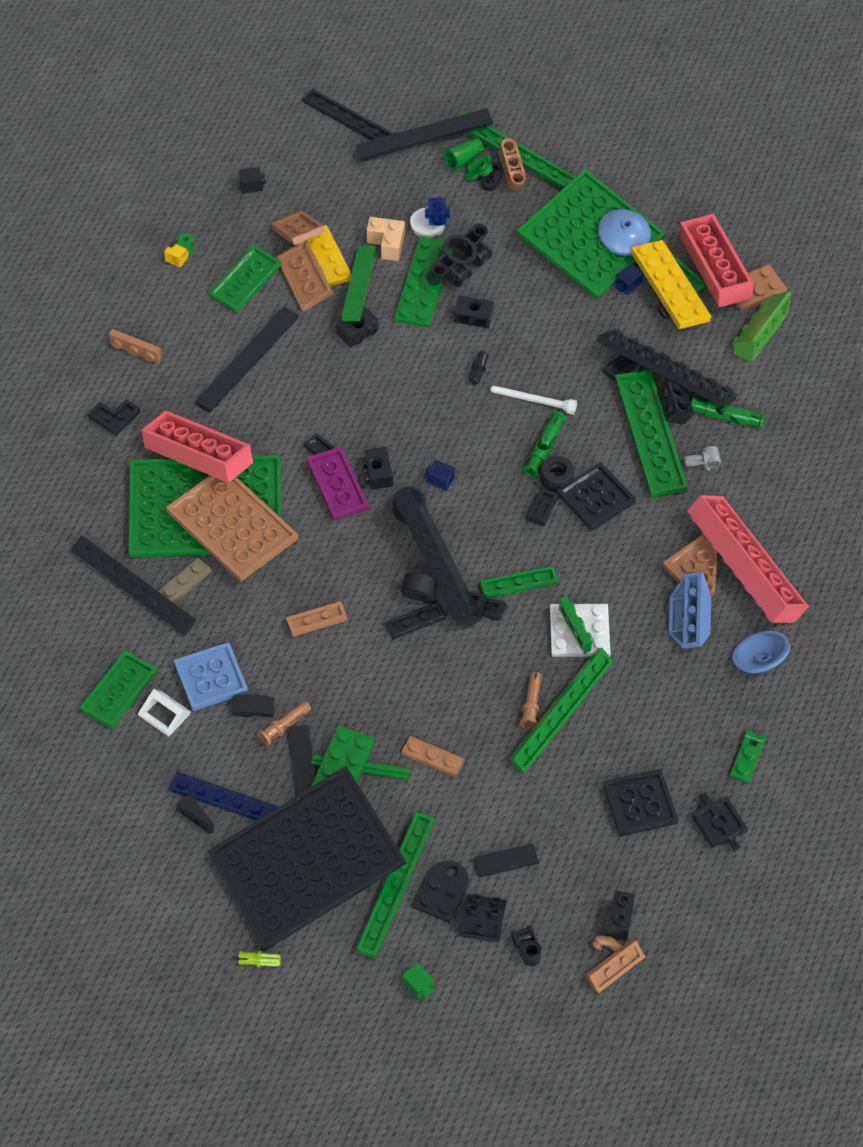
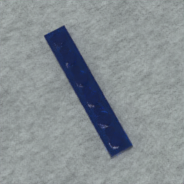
(220, 797)

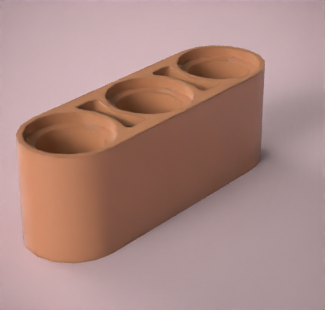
(512, 157)

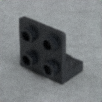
(482, 917)

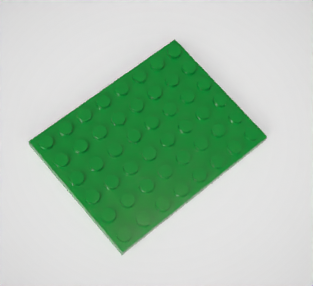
(163, 481)

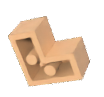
(387, 234)

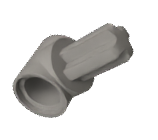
(708, 458)

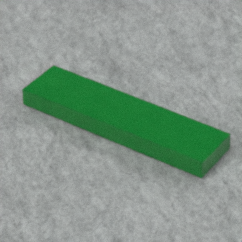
(519, 582)

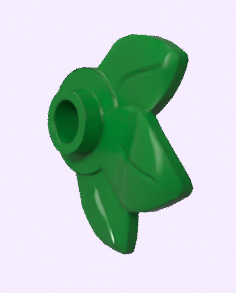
(479, 167)

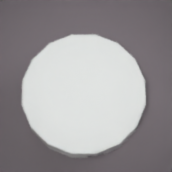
(421, 227)

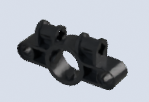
(450, 268)

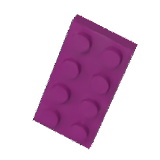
(337, 483)

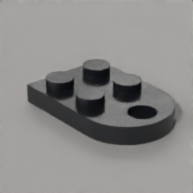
(442, 893)

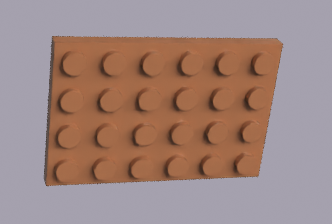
(232, 525)

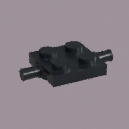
(719, 822)

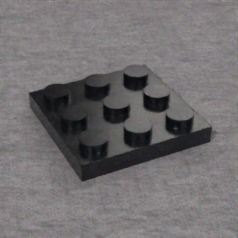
(596, 496)
(640, 802)

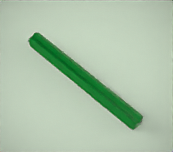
(373, 768)

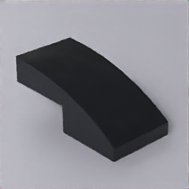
(487, 607)
(253, 705)

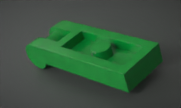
(747, 757)

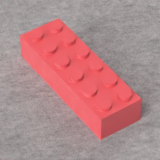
(716, 260)
(197, 446)

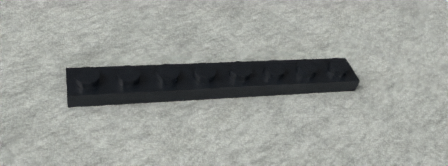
(133, 585)

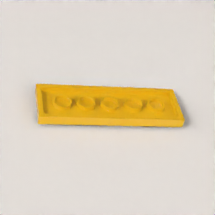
(670, 284)

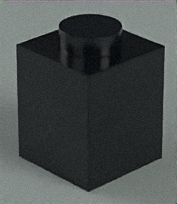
(251, 180)

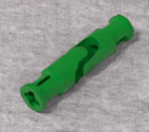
(737, 415)
(549, 436)

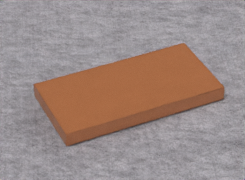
(305, 275)

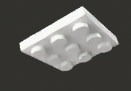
(595, 621)

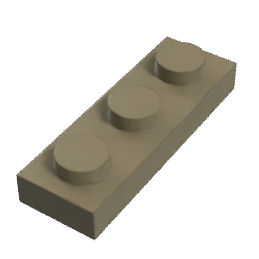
(186, 580)

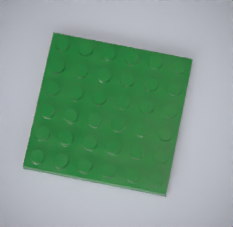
(568, 233)

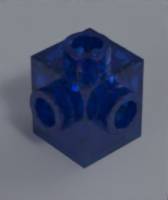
(437, 211)

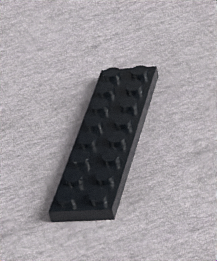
(668, 368)

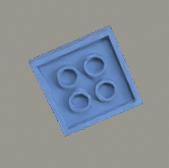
(210, 676)

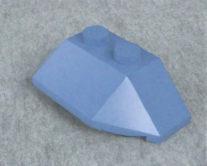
(690, 611)

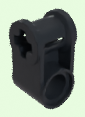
(526, 942)

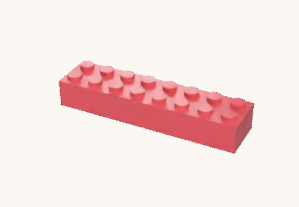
(747, 559)

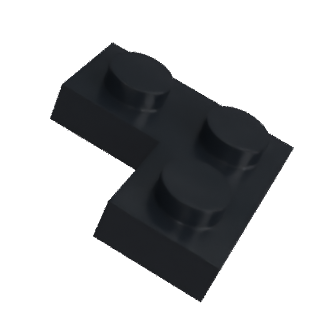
(114, 420)

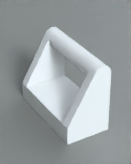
(180, 711)

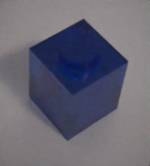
(628, 279)
(440, 475)

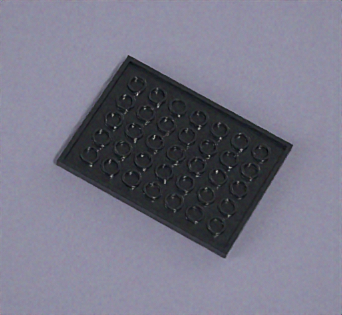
(306, 857)

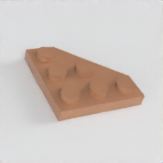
(695, 557)

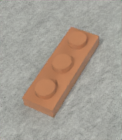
(135, 346)
(316, 619)
(432, 756)
(615, 966)

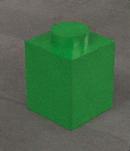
(418, 982)

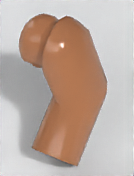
(607, 941)

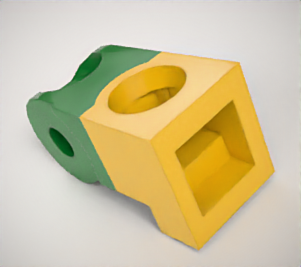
(180, 251)

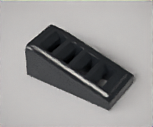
(191, 810)

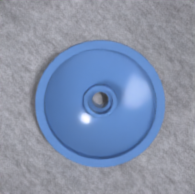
(622, 238)
(761, 652)

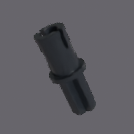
(478, 367)

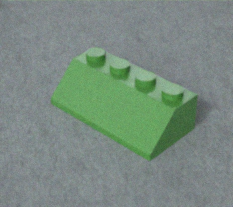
(762, 326)

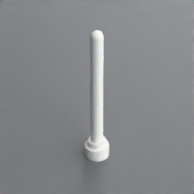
(568, 406)

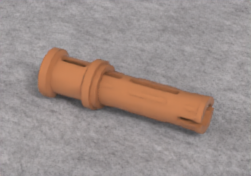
(530, 708)
(278, 727)

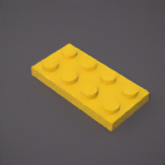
(330, 258)

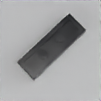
(415, 620)
(506, 860)

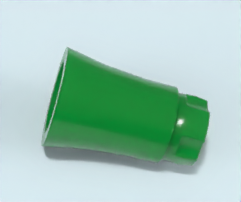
(460, 154)

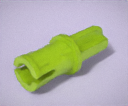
(259, 959)

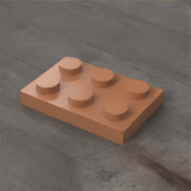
(298, 227)
(764, 284)

